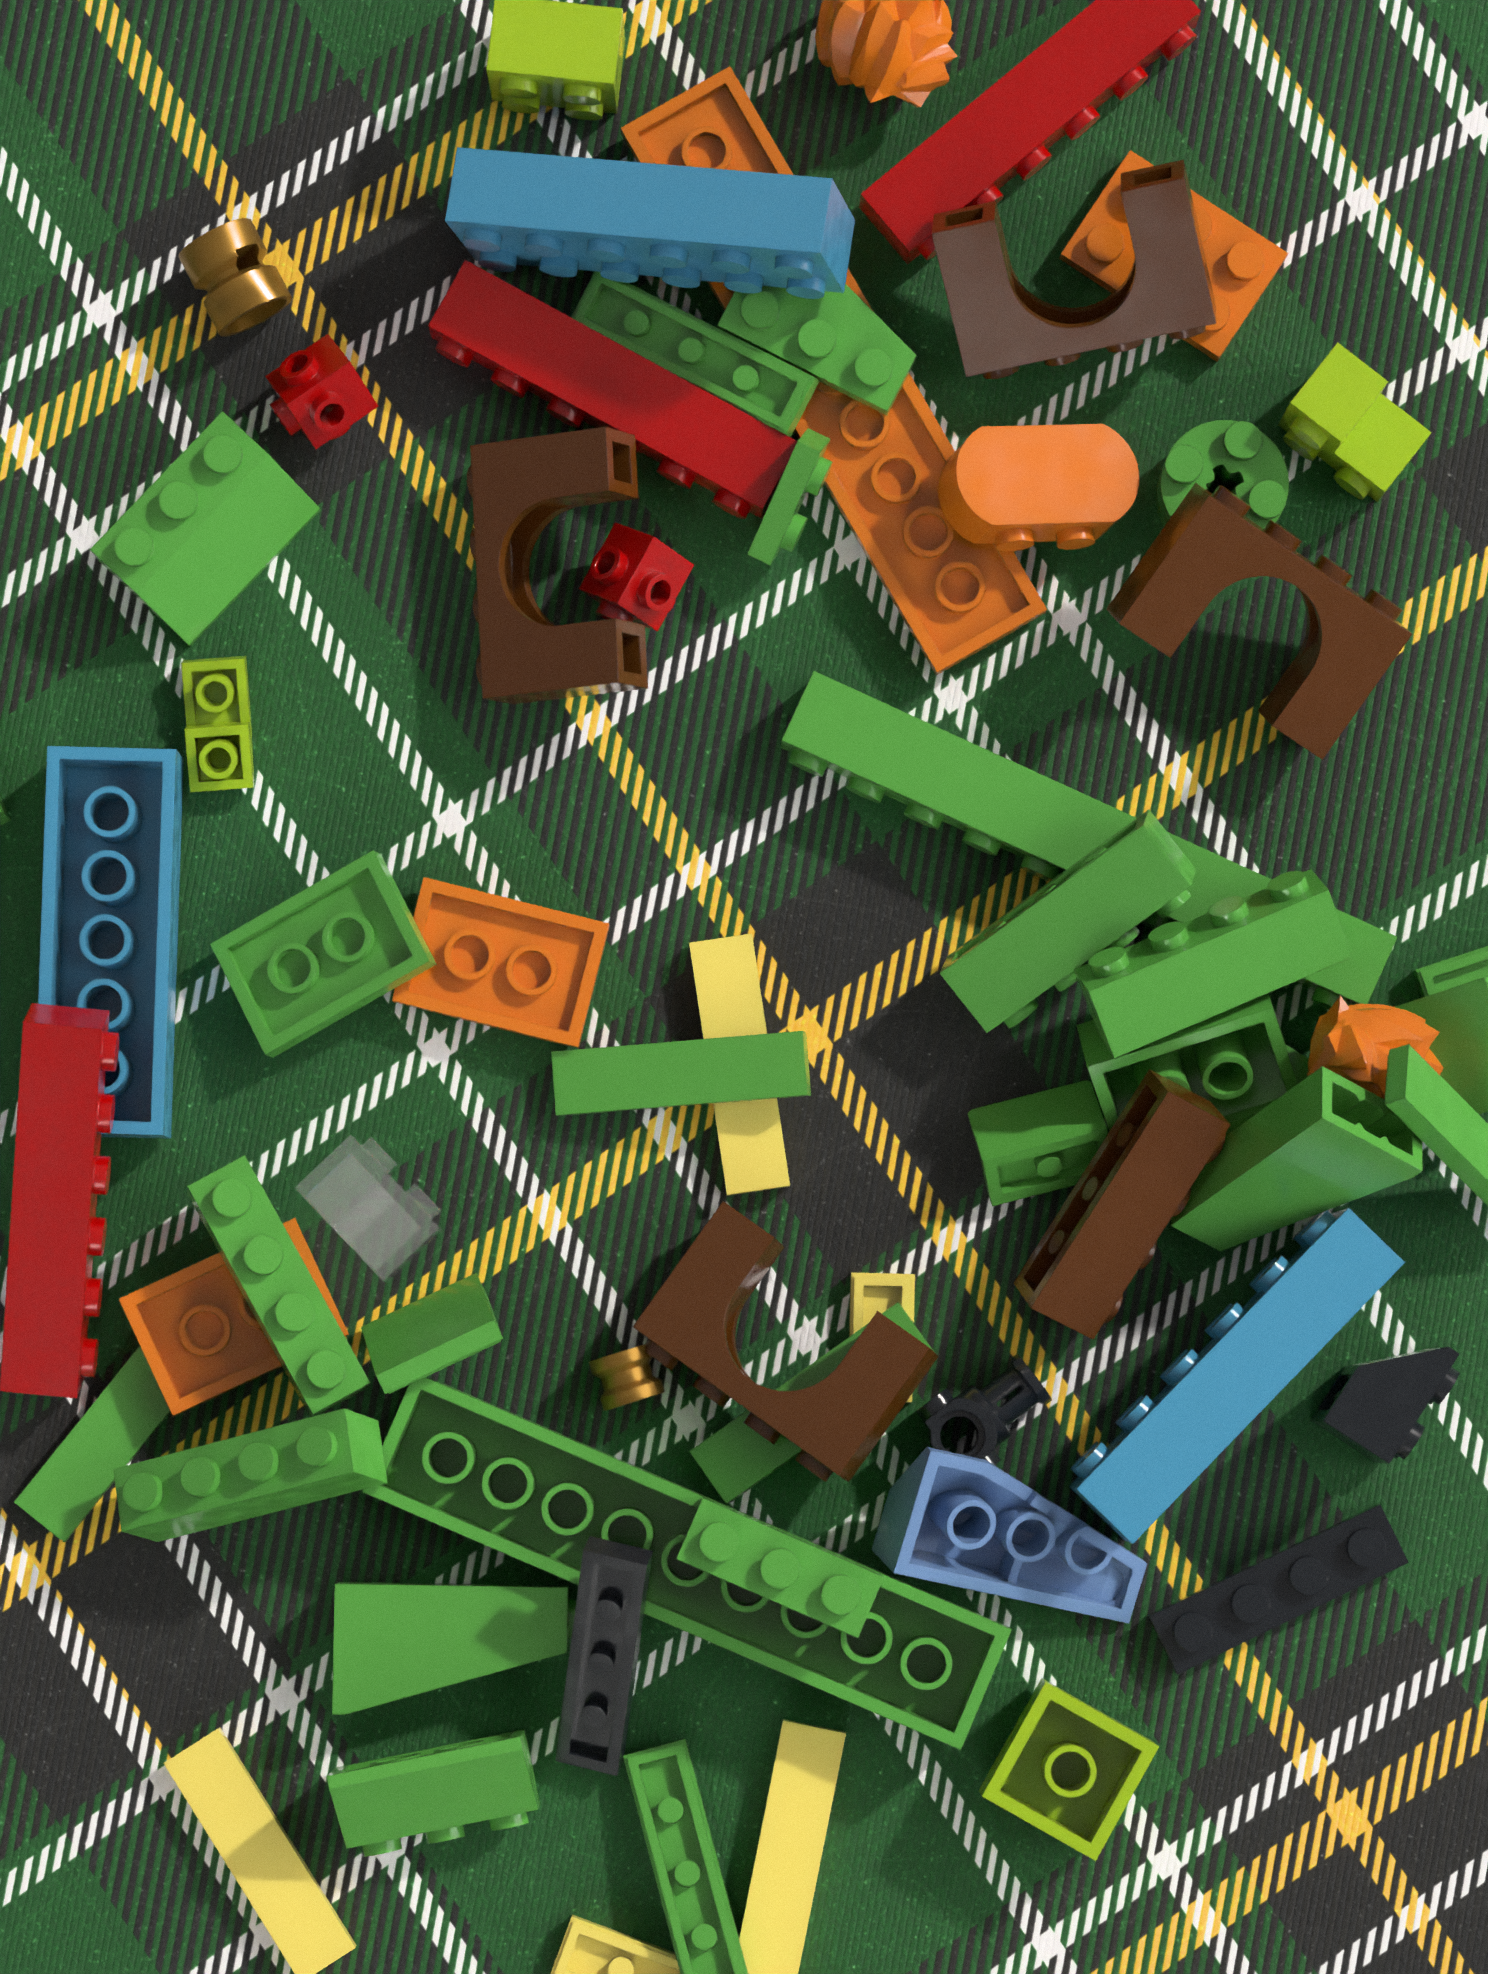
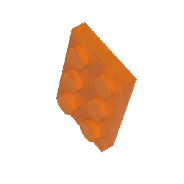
(1236, 257)
(505, 963)
(203, 1331)

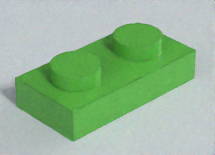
(803, 474)

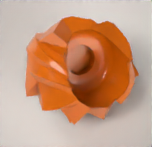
(886, 46)
(1358, 1040)

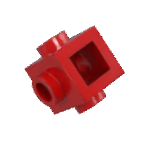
(319, 392)
(635, 577)

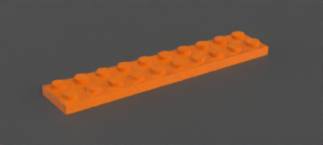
(883, 465)

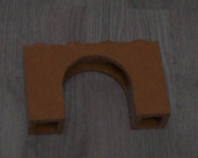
(1009, 327)
(515, 495)
(1215, 545)
(696, 1324)

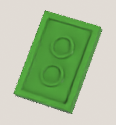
(323, 954)

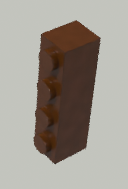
(1122, 1205)

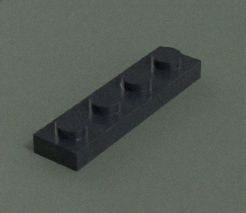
(1277, 1588)
(603, 1655)

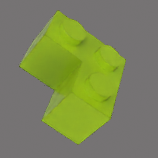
(1352, 425)

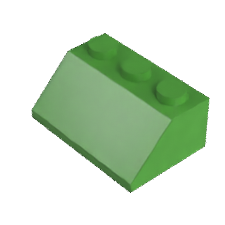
(205, 529)
(1227, 1059)
(435, 1792)

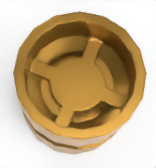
(237, 281)

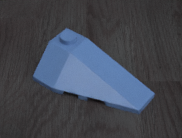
(989, 1533)

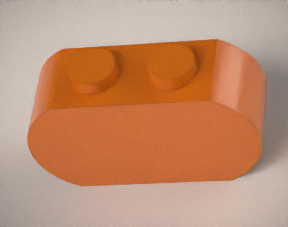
(1038, 485)

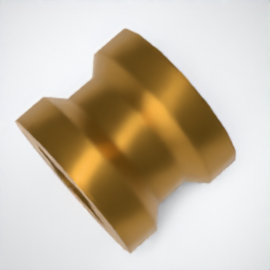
(626, 1377)

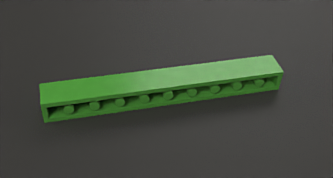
(1021, 812)

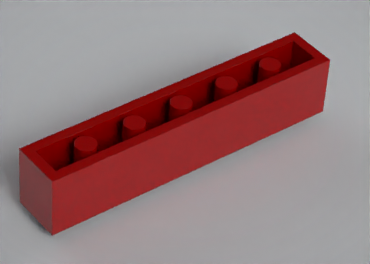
(1025, 114)
(610, 387)
(56, 1200)

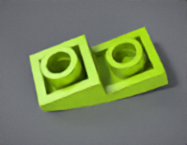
(218, 724)

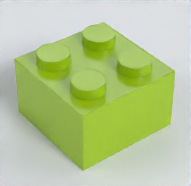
(556, 57)
(1068, 1769)

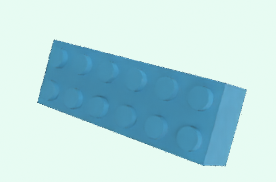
(651, 221)
(116, 913)
(1235, 1374)

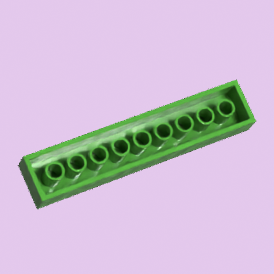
(547, 1493)

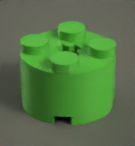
(1236, 455)

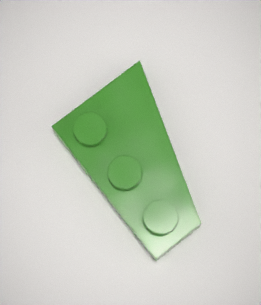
(827, 338)

